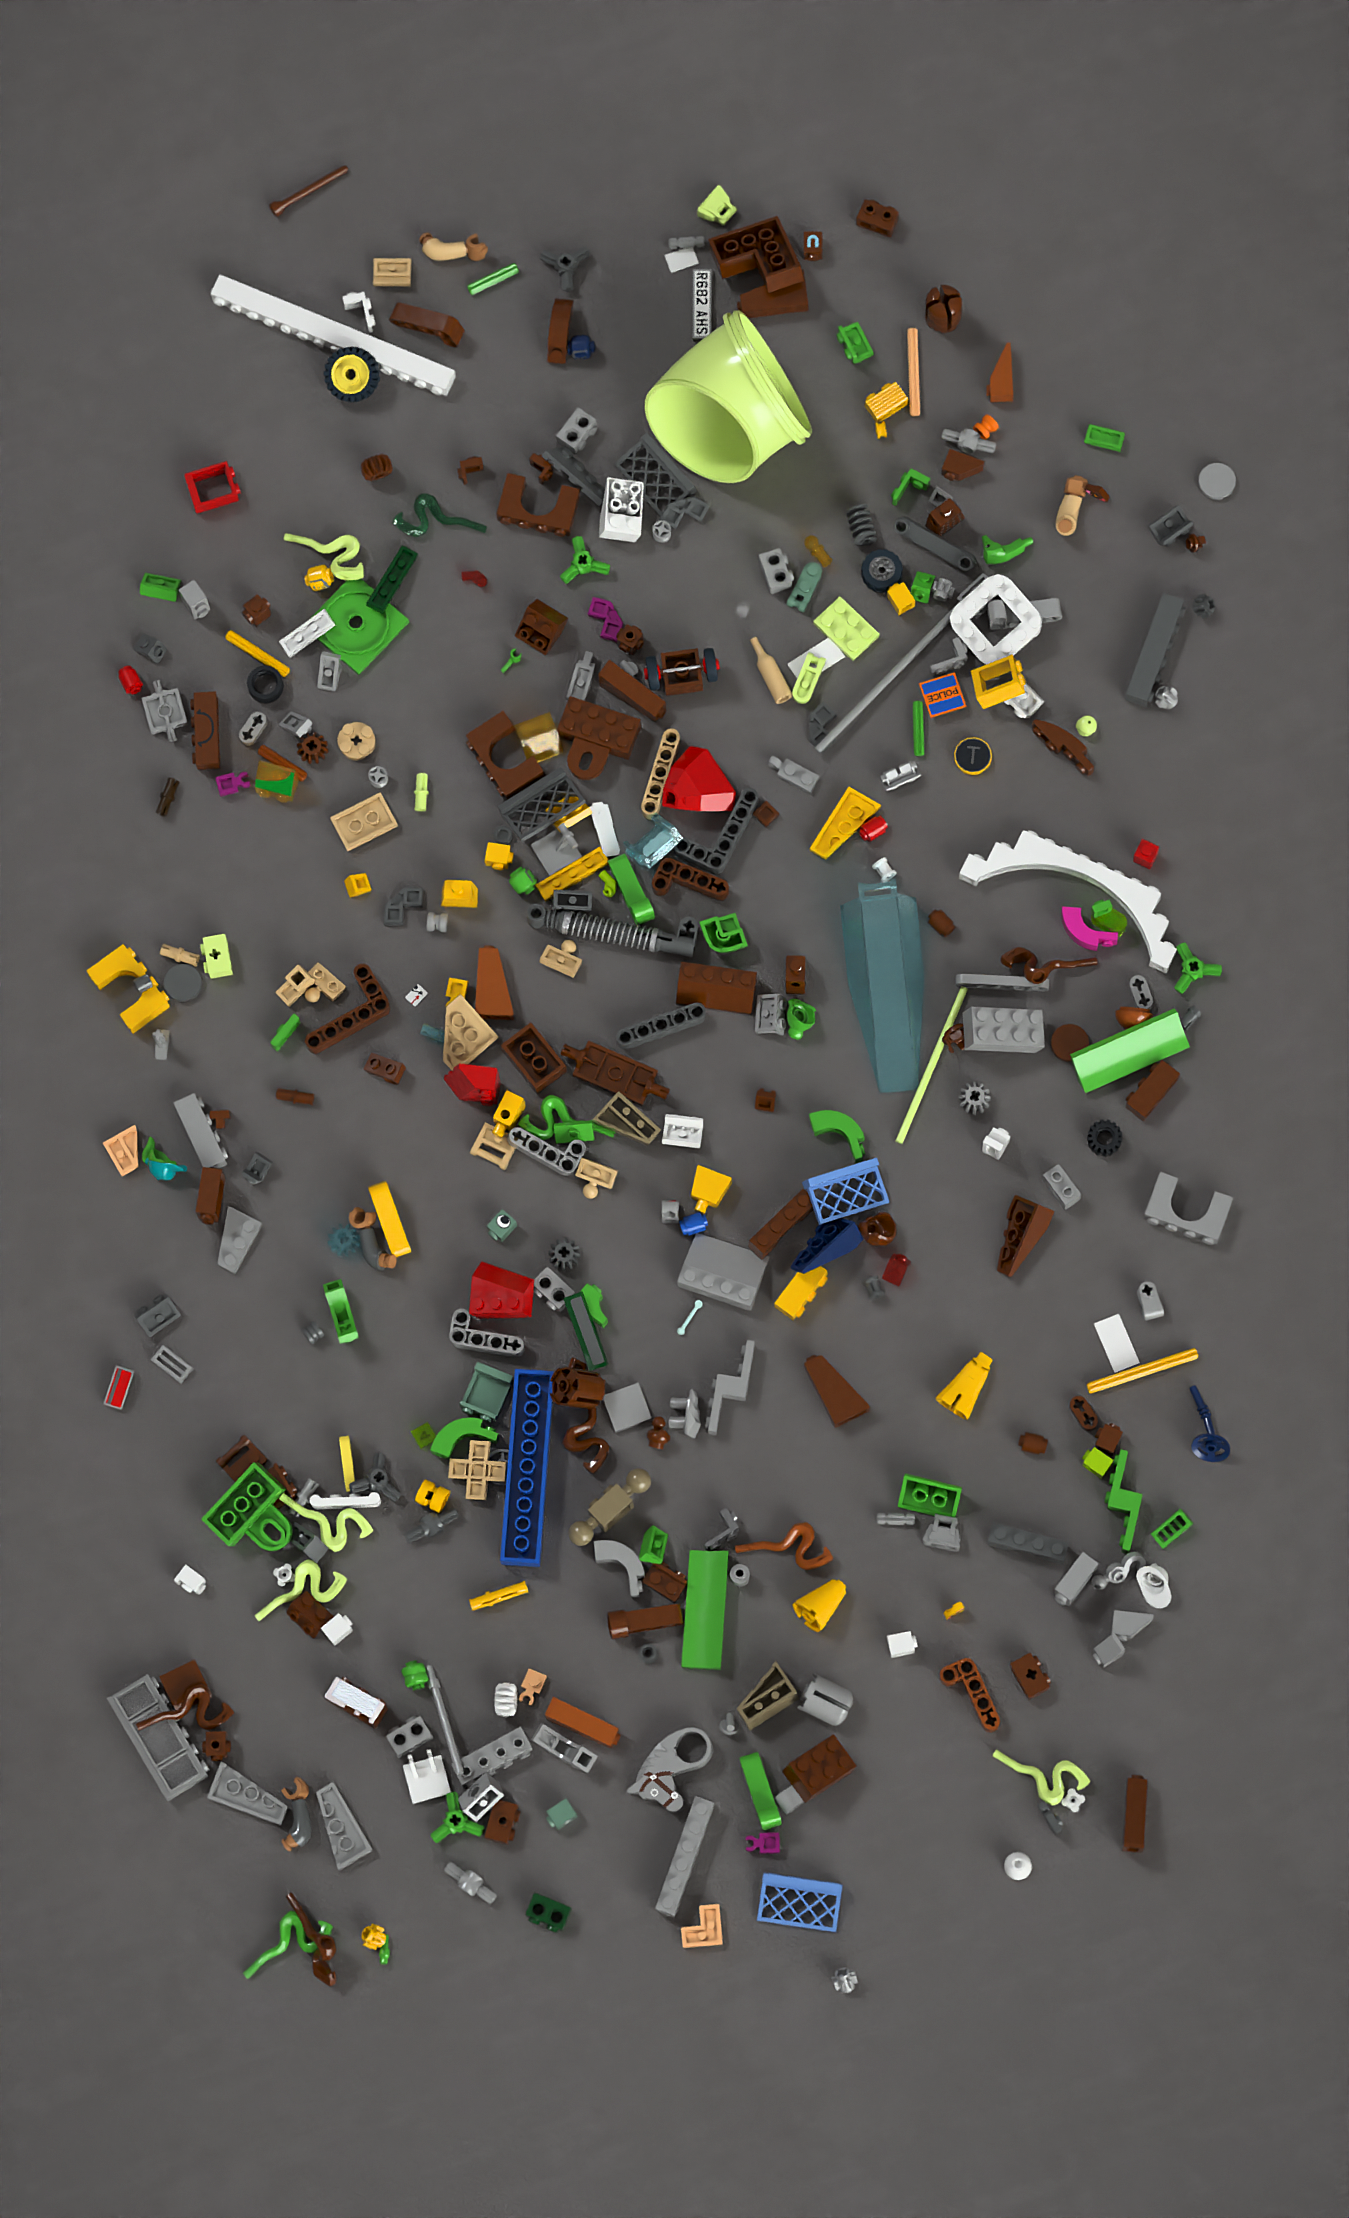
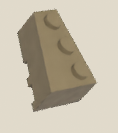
(627, 1120)
(767, 1698)

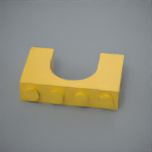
(122, 963)

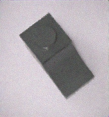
(307, 1543)

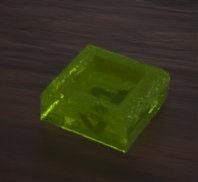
(423, 1435)

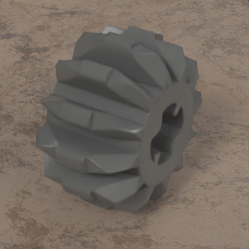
(557, 1257)

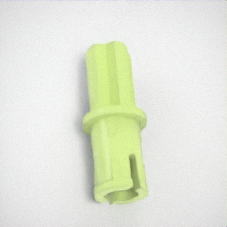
(421, 792)

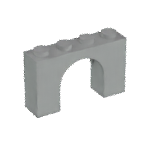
(1161, 1212)

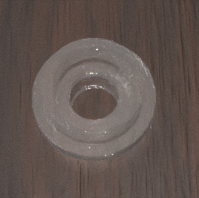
(742, 610)

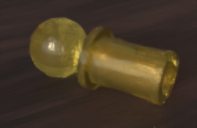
(811, 543)

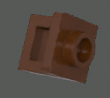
(471, 465)
(543, 466)

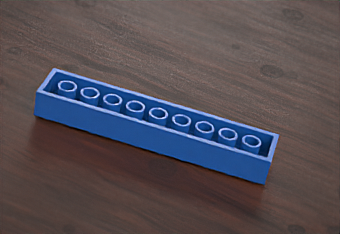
(527, 1468)

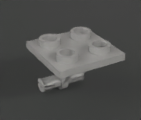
(556, 849)

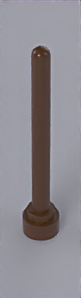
(278, 207)

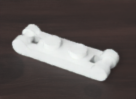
(338, 1502)

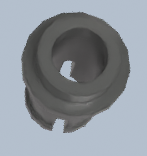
(1190, 1017)

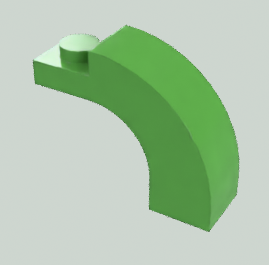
(837, 1122)
(340, 1311)
(456, 1431)

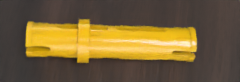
(491, 1598)

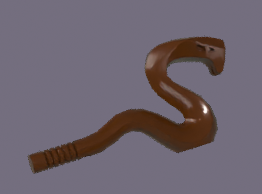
(1039, 975)
(572, 1444)
(202, 1693)
(324, 1942)

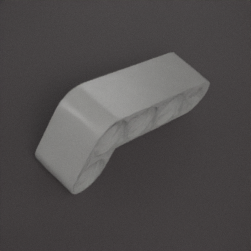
(1002, 617)
(543, 1148)
(488, 1338)

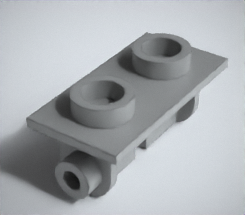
(892, 779)

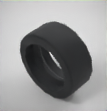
(262, 670)

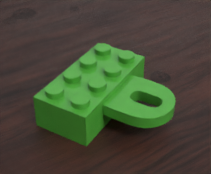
(248, 1509)

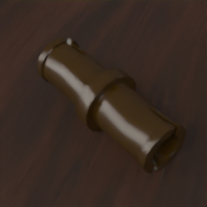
(167, 797)

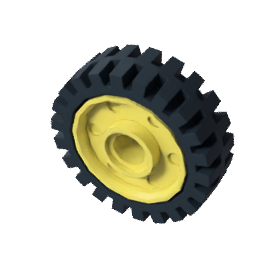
(338, 370)

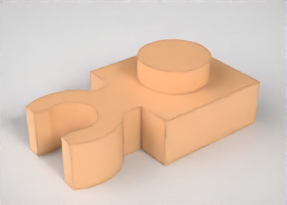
(533, 1684)

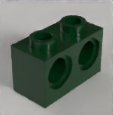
(550, 1907)

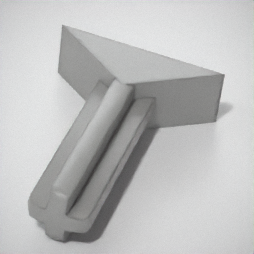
(161, 1039)

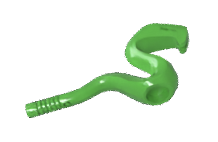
(548, 1104)
(289, 1920)

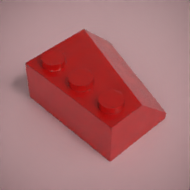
(474, 1083)
(500, 1293)

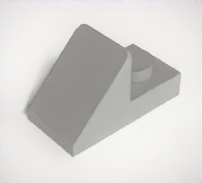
(329, 671)
(296, 725)

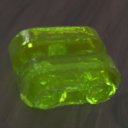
(1111, 922)

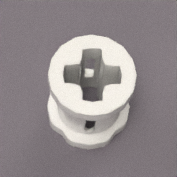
(884, 869)

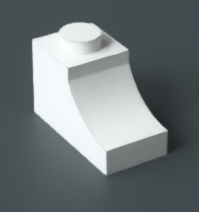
(996, 1142)

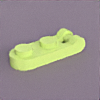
(808, 678)

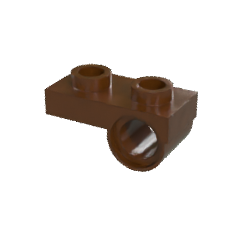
(385, 1068)

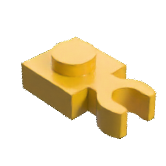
(456, 987)

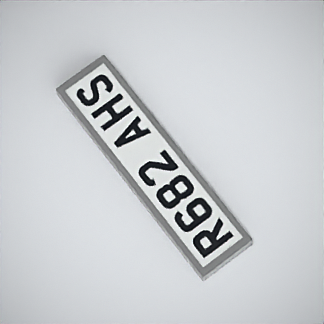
(701, 303)

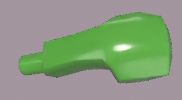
(996, 553)

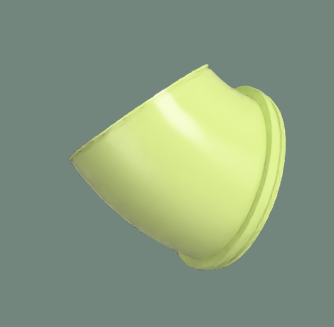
(726, 404)

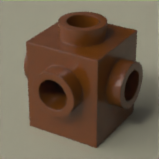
(632, 644)
(213, 1739)

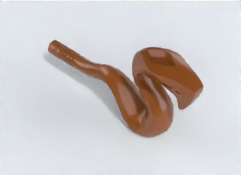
(801, 1529)

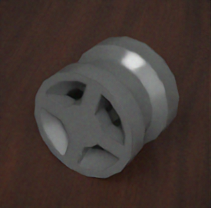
(312, 1332)

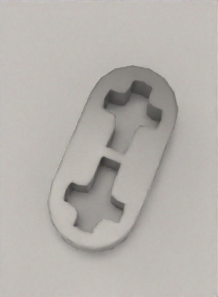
(256, 732)
(1144, 991)

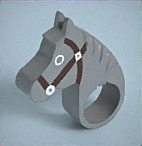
(657, 1773)

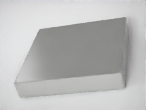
(627, 1407)

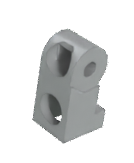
(670, 1211)

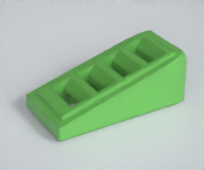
(1186, 1519)

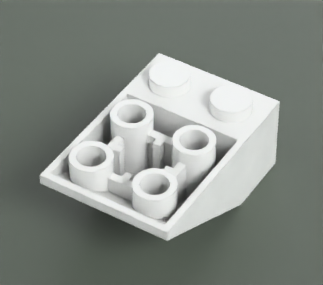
(621, 510)

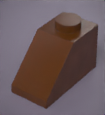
(961, 466)

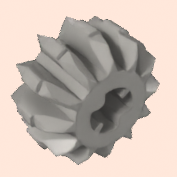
(983, 1098)

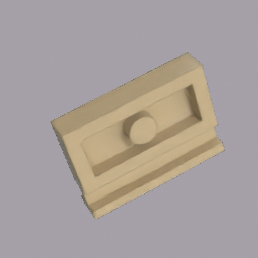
(392, 272)

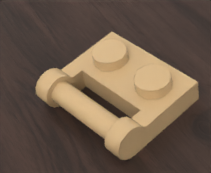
(497, 1143)

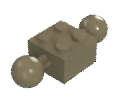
(610, 1507)

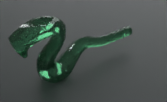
(427, 500)

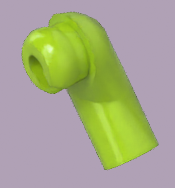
(610, 883)

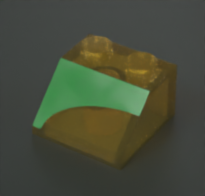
(276, 781)

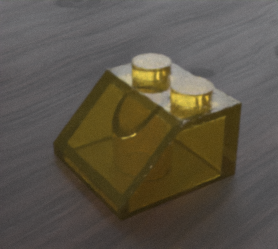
(539, 737)

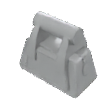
(942, 1536)

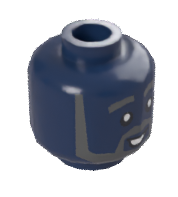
(581, 347)

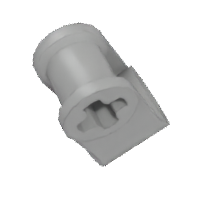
(1151, 1304)

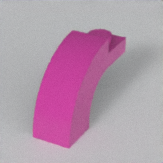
(1082, 934)

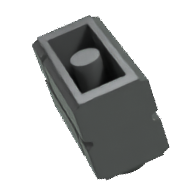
(572, 900)

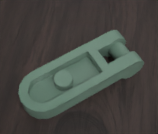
(805, 586)

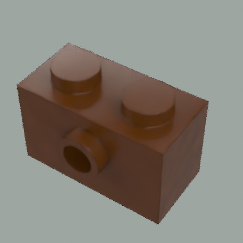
(502, 1821)

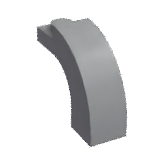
(618, 1553)

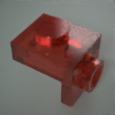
(896, 1269)

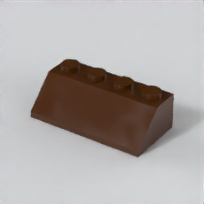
(716, 987)

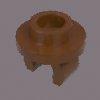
(1194, 542)

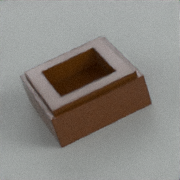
(766, 814)

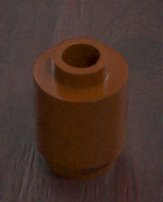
(941, 923)
(1033, 1443)

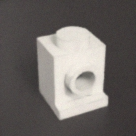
(191, 1580)

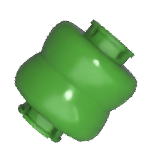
(414, 1675)

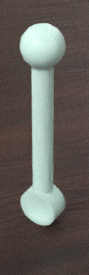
(698, 1304)

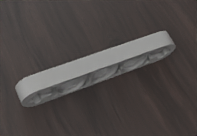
(999, 982)

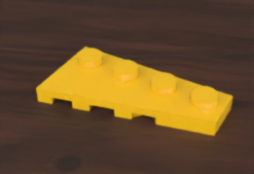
(844, 821)

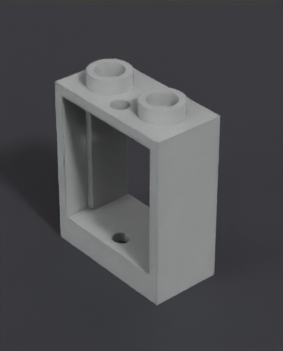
(1075, 1580)

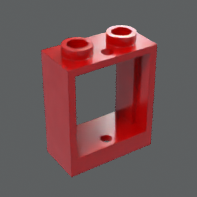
(206, 473)

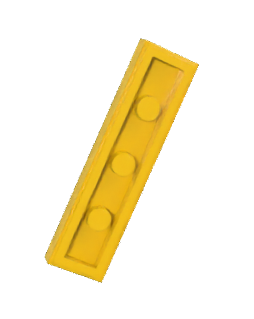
(572, 873)

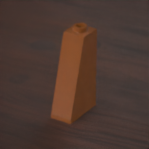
(491, 989)
(582, 1723)

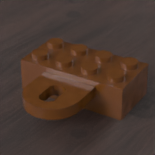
(596, 732)

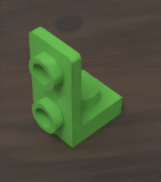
(916, 478)

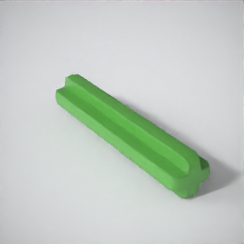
(492, 278)
(918, 728)

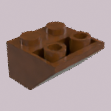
(541, 626)

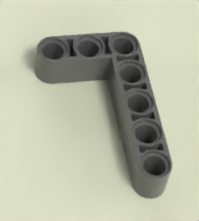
(724, 838)

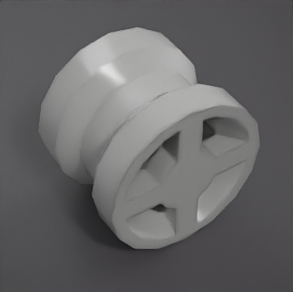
(661, 527)
(378, 772)

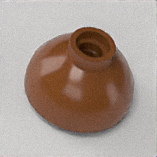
(1131, 1016)

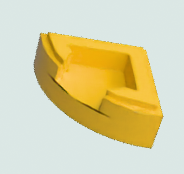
(957, 1608)

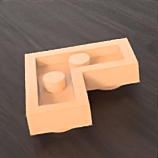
(708, 1933)

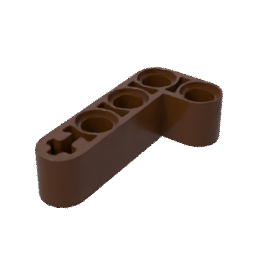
(428, 322)
(691, 883)

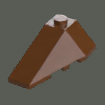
(1025, 1228)

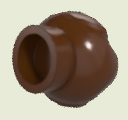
(658, 1436)

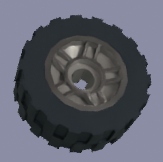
(874, 563)

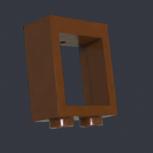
(210, 1195)

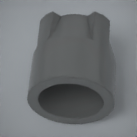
(142, 983)

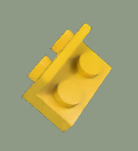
(573, 817)

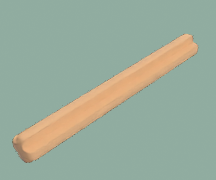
(913, 372)

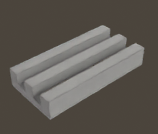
(183, 1374)

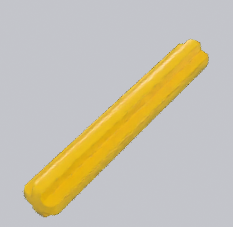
(257, 653)

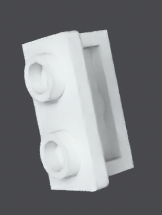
(1026, 703)
(682, 1131)

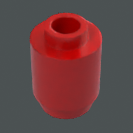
(130, 680)
(873, 828)

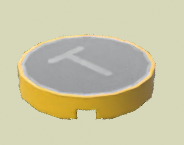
(972, 756)

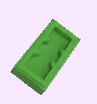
(1104, 437)
(285, 1032)
(573, 1131)

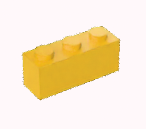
(799, 1291)

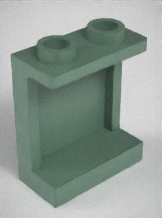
(486, 1392)

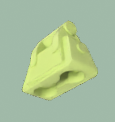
(714, 205)

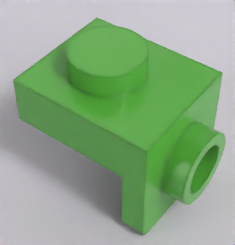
(922, 586)

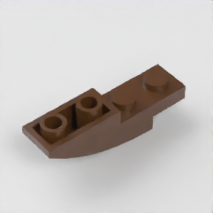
(1058, 739)

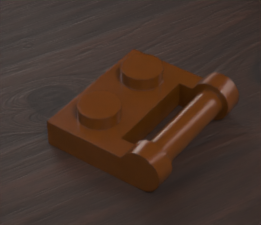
(240, 1466)

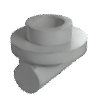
(629, 667)
(729, 1726)

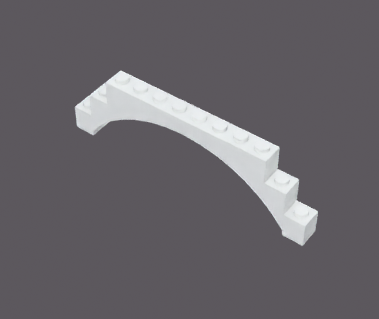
(1131, 894)

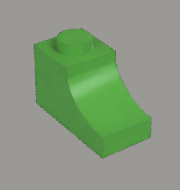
(593, 1298)

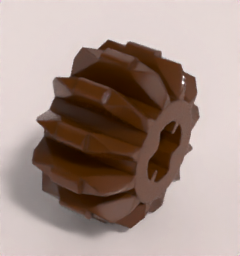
(376, 467)
(313, 740)

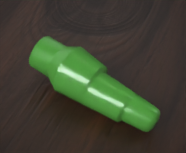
(384, 1952)

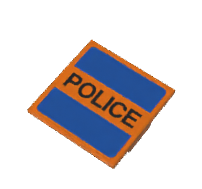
(942, 695)

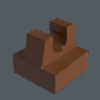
(765, 1100)
(220, 1117)

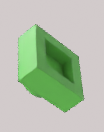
(1101, 907)

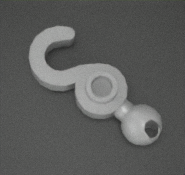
(1118, 1571)

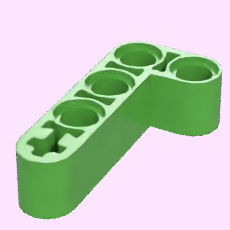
(631, 890)
(760, 1791)

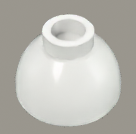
(1017, 1866)

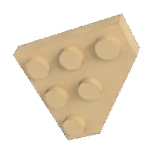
(464, 1033)

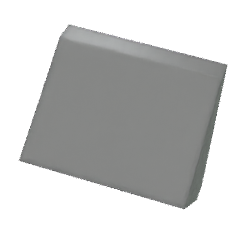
(939, 496)

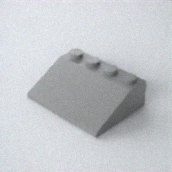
(722, 1271)

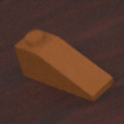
(1001, 379)

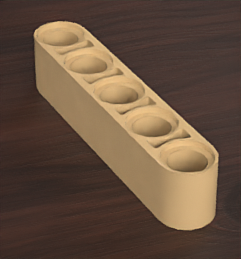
(660, 765)

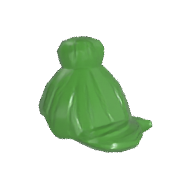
(799, 1017)

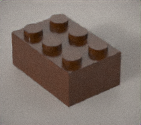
(533, 1058)
(819, 1768)

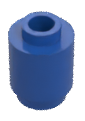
(693, 1224)

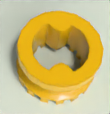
(880, 430)

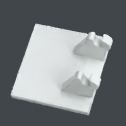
(426, 1778)

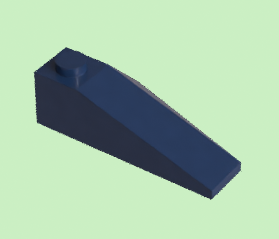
(830, 1242)

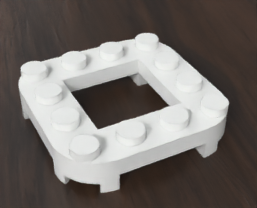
(977, 600)

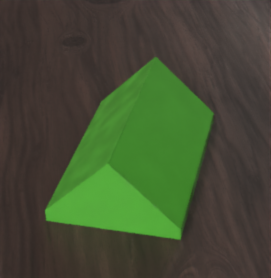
(929, 1496)

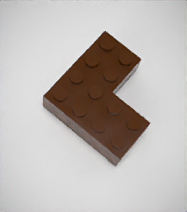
(761, 247)

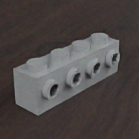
(493, 1756)

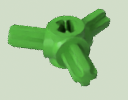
(583, 555)
(1188, 975)
(448, 1827)

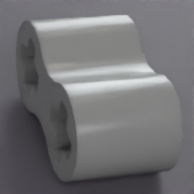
(789, 1800)

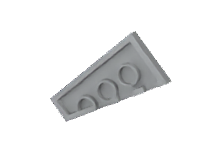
(243, 1795)
(343, 1831)

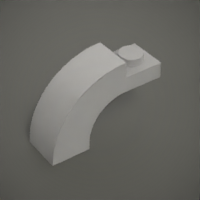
(563, 1748)

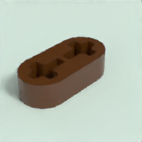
(1080, 1415)

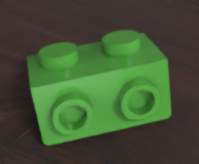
(855, 343)

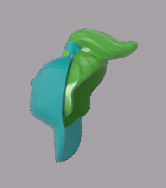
(159, 1163)

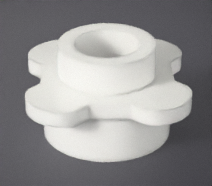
(278, 1572)
(1074, 1806)

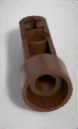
(624, 1623)

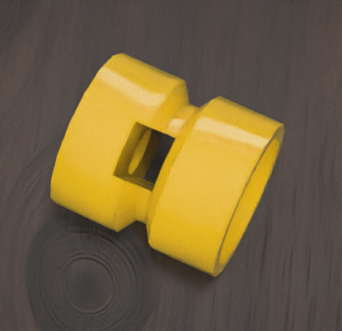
(438, 1499)

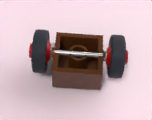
(681, 670)

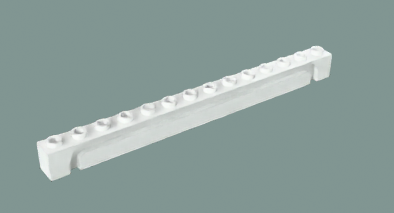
(331, 334)

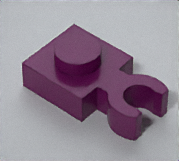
(228, 783)
(767, 1843)

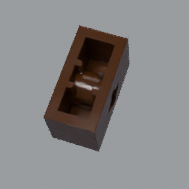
(1020, 1670)

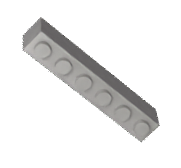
(684, 1857)

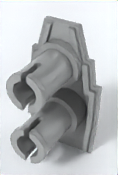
(691, 1421)

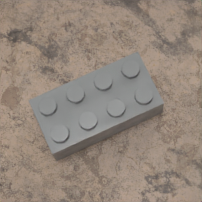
(1003, 1029)

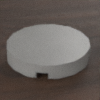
(1217, 481)

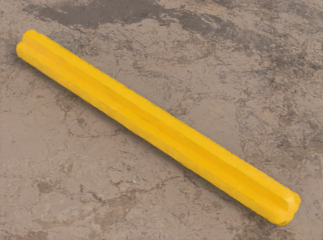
(1142, 1370)

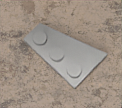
(236, 1239)

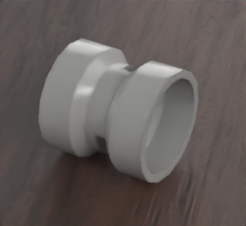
(437, 922)

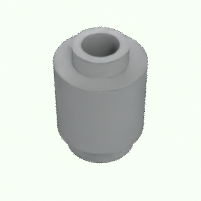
(739, 1581)

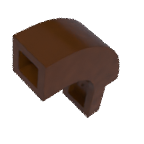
(559, 330)

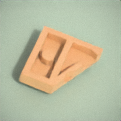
(124, 1150)

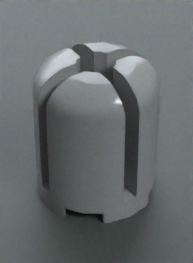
(815, 1705)

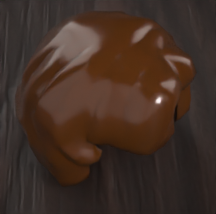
(878, 1229)

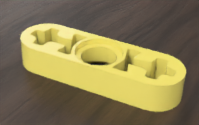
(347, 1461)

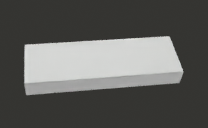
(307, 633)

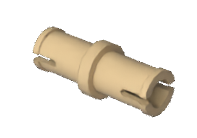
(179, 954)

